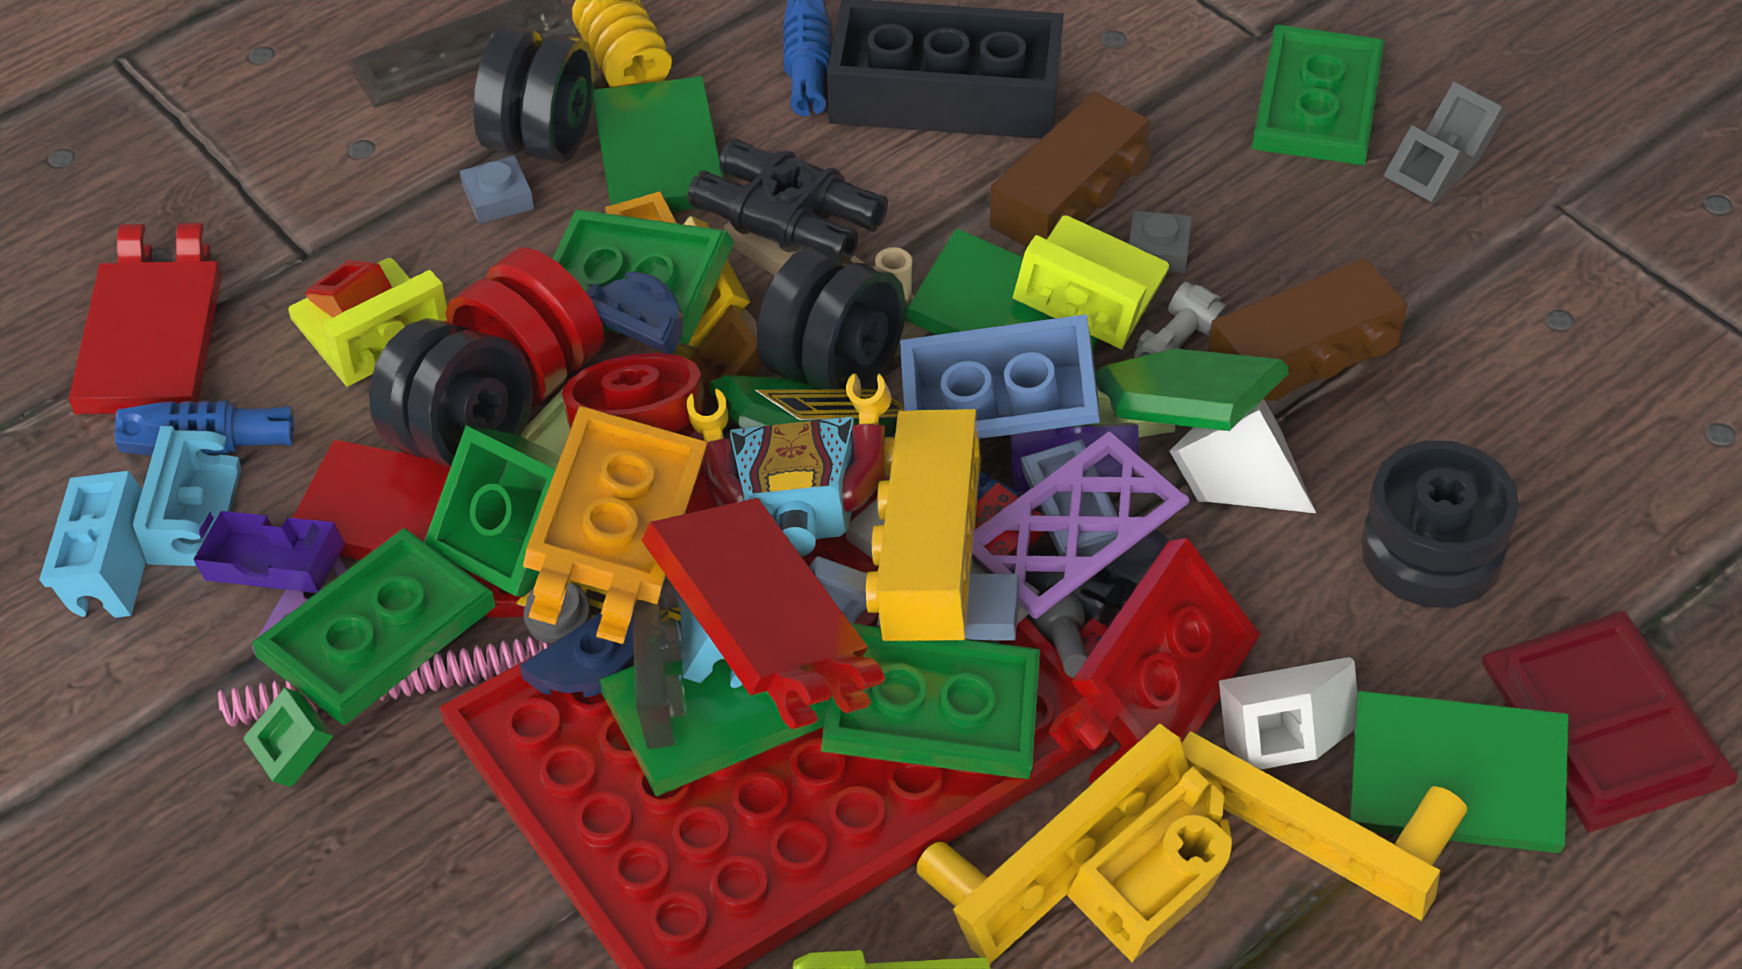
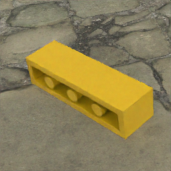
(927, 526)

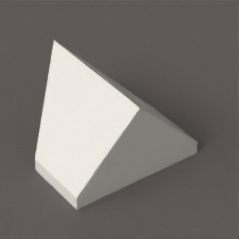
(1243, 465)

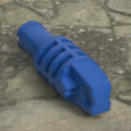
(807, 53)
(139, 426)

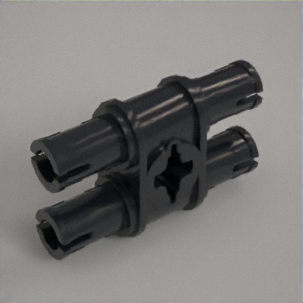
(787, 199)

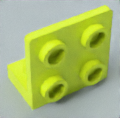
(1092, 275)
(359, 335)

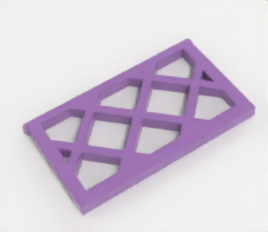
(1071, 479)

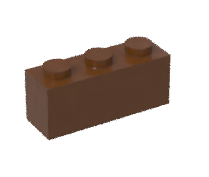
(1070, 170)
(1316, 325)

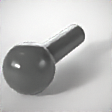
(1062, 626)

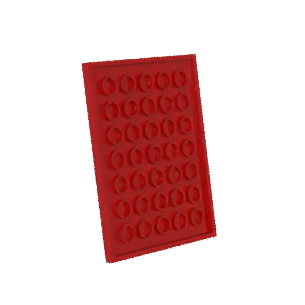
(743, 852)

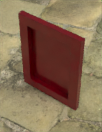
(1628, 724)

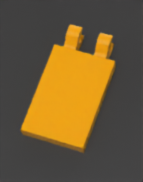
(598, 508)

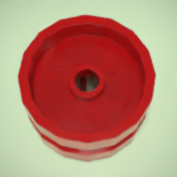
(538, 311)
(640, 389)

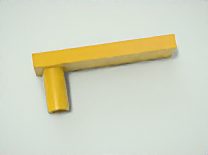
(1394, 872)
(1035, 878)

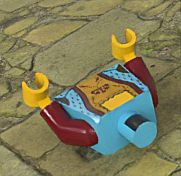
(800, 471)

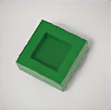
(288, 737)

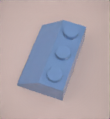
(1011, 374)

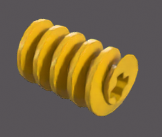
(622, 41)

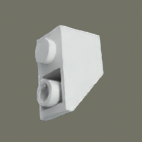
(1289, 712)

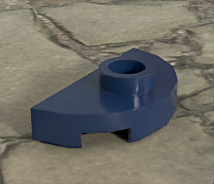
(640, 309)
(579, 661)

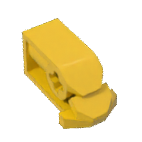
(1141, 877)

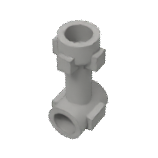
(1193, 310)

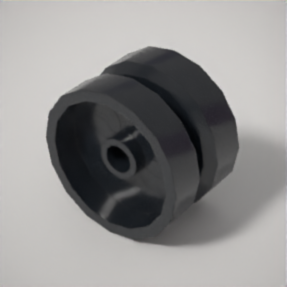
(534, 94)
(830, 320)
(446, 378)
(1439, 523)

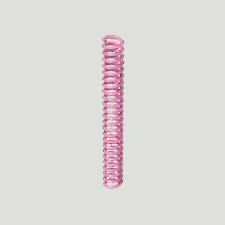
(413, 678)

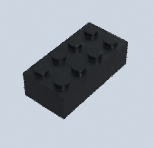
(945, 68)

